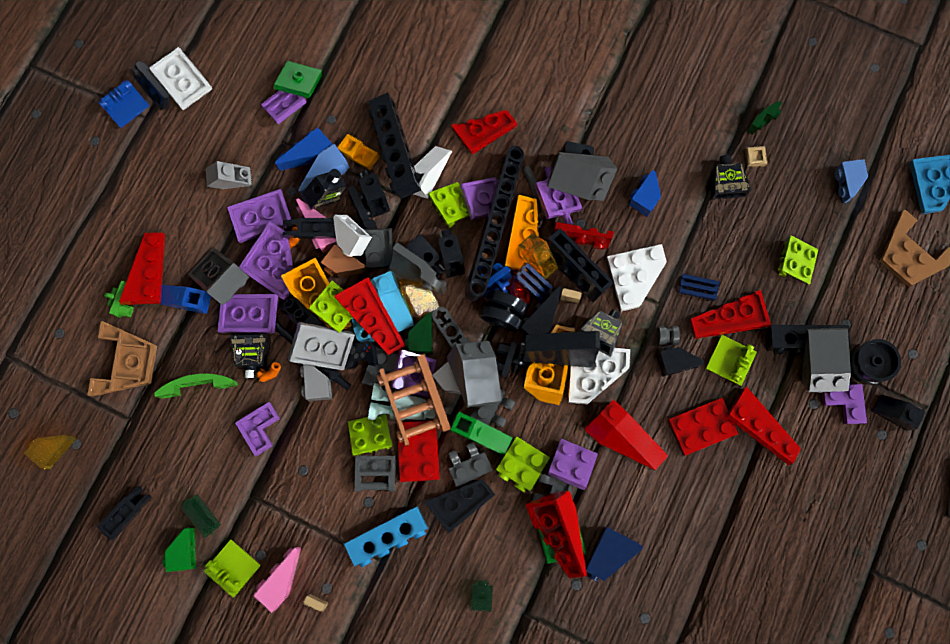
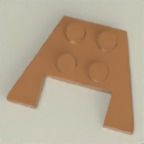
(907, 258)
(132, 362)

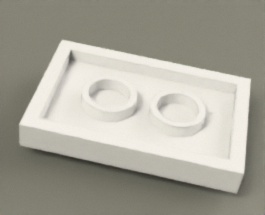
(180, 78)

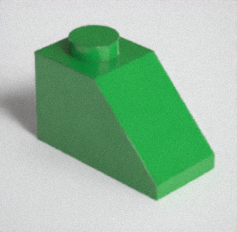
(181, 553)

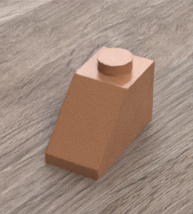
(341, 265)

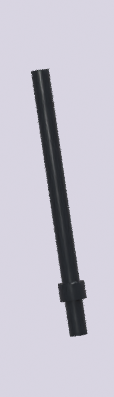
(333, 375)

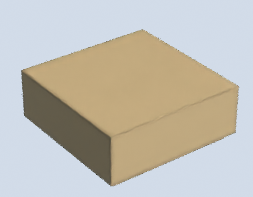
(755, 156)
(570, 295)
(315, 602)

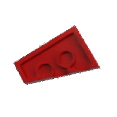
(482, 132)
(589, 236)

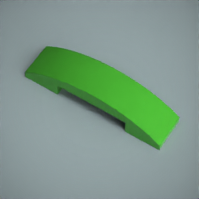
(172, 388)

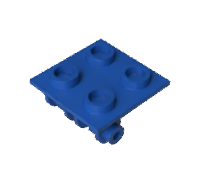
(123, 103)

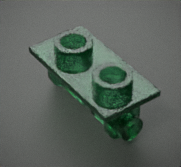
(200, 515)

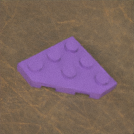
(269, 260)

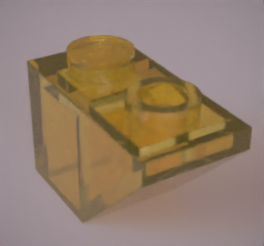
(538, 255)
(420, 299)

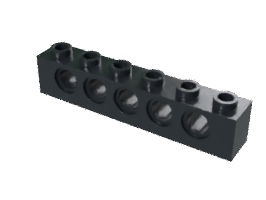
(394, 146)

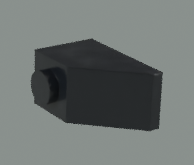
(677, 360)
(899, 412)

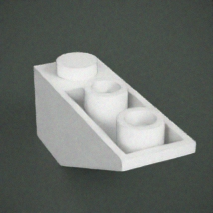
(430, 168)

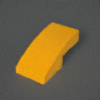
(358, 152)

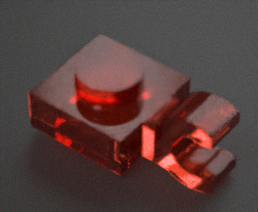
(518, 290)

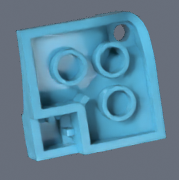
(394, 303)

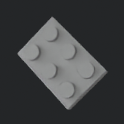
(320, 346)

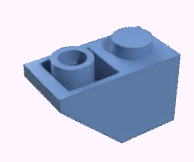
(850, 177)

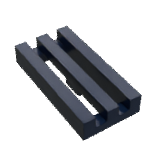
(701, 287)
(543, 291)

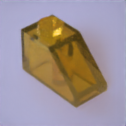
(48, 450)

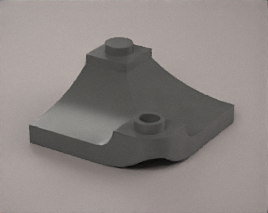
(412, 268)

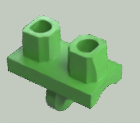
(116, 308)

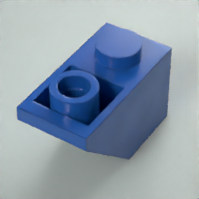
(647, 195)

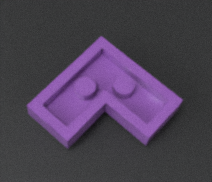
(851, 401)
(253, 428)

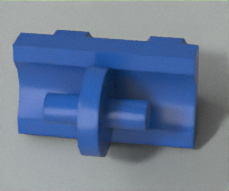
(500, 279)

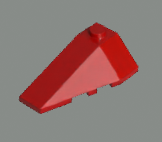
(559, 524)

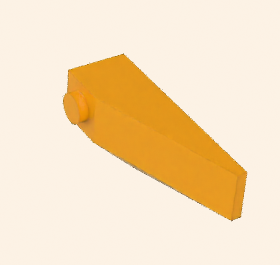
(547, 380)

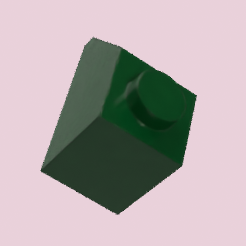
(421, 337)

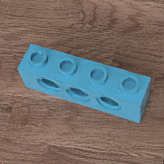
(356, 546)

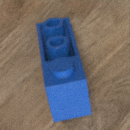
(305, 151)
(185, 298)

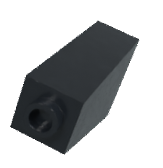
(562, 348)

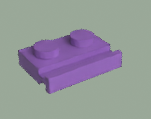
(283, 105)

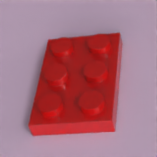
(702, 427)
(420, 458)

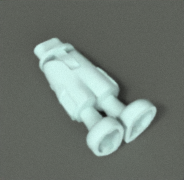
(401, 404)

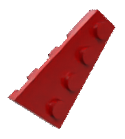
(146, 274)
(368, 310)
(733, 317)
(757, 422)

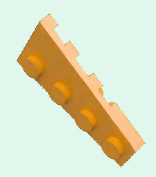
(523, 225)

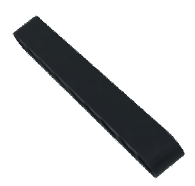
(490, 229)

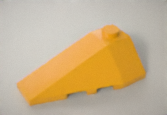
(307, 283)

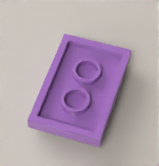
(253, 215)
(248, 314)

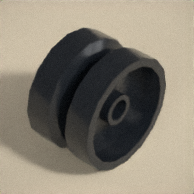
(503, 310)
(874, 362)

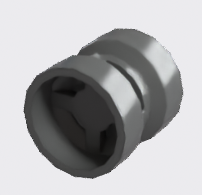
(668, 335)

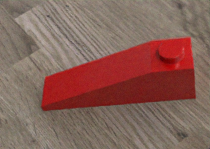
(621, 433)

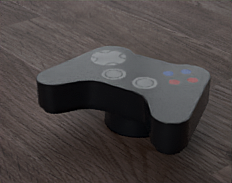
(362, 352)

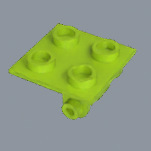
(449, 203)
(798, 259)
(330, 309)
(731, 360)
(369, 435)
(231, 568)

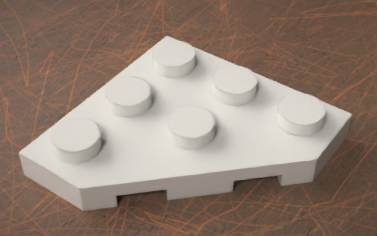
(635, 274)
(588, 382)

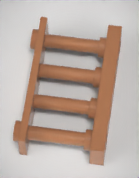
(433, 403)

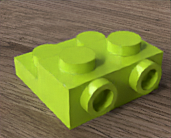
(522, 465)

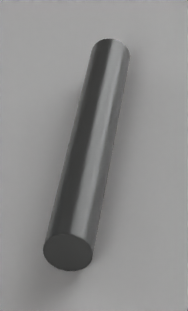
(528, 173)

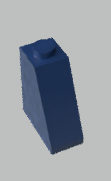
(610, 554)

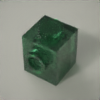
(482, 596)

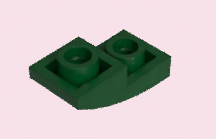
(765, 116)

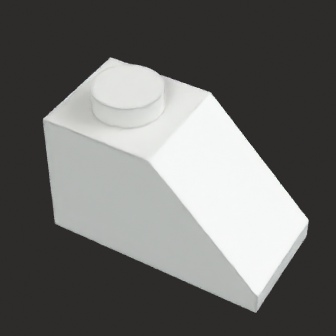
(350, 236)

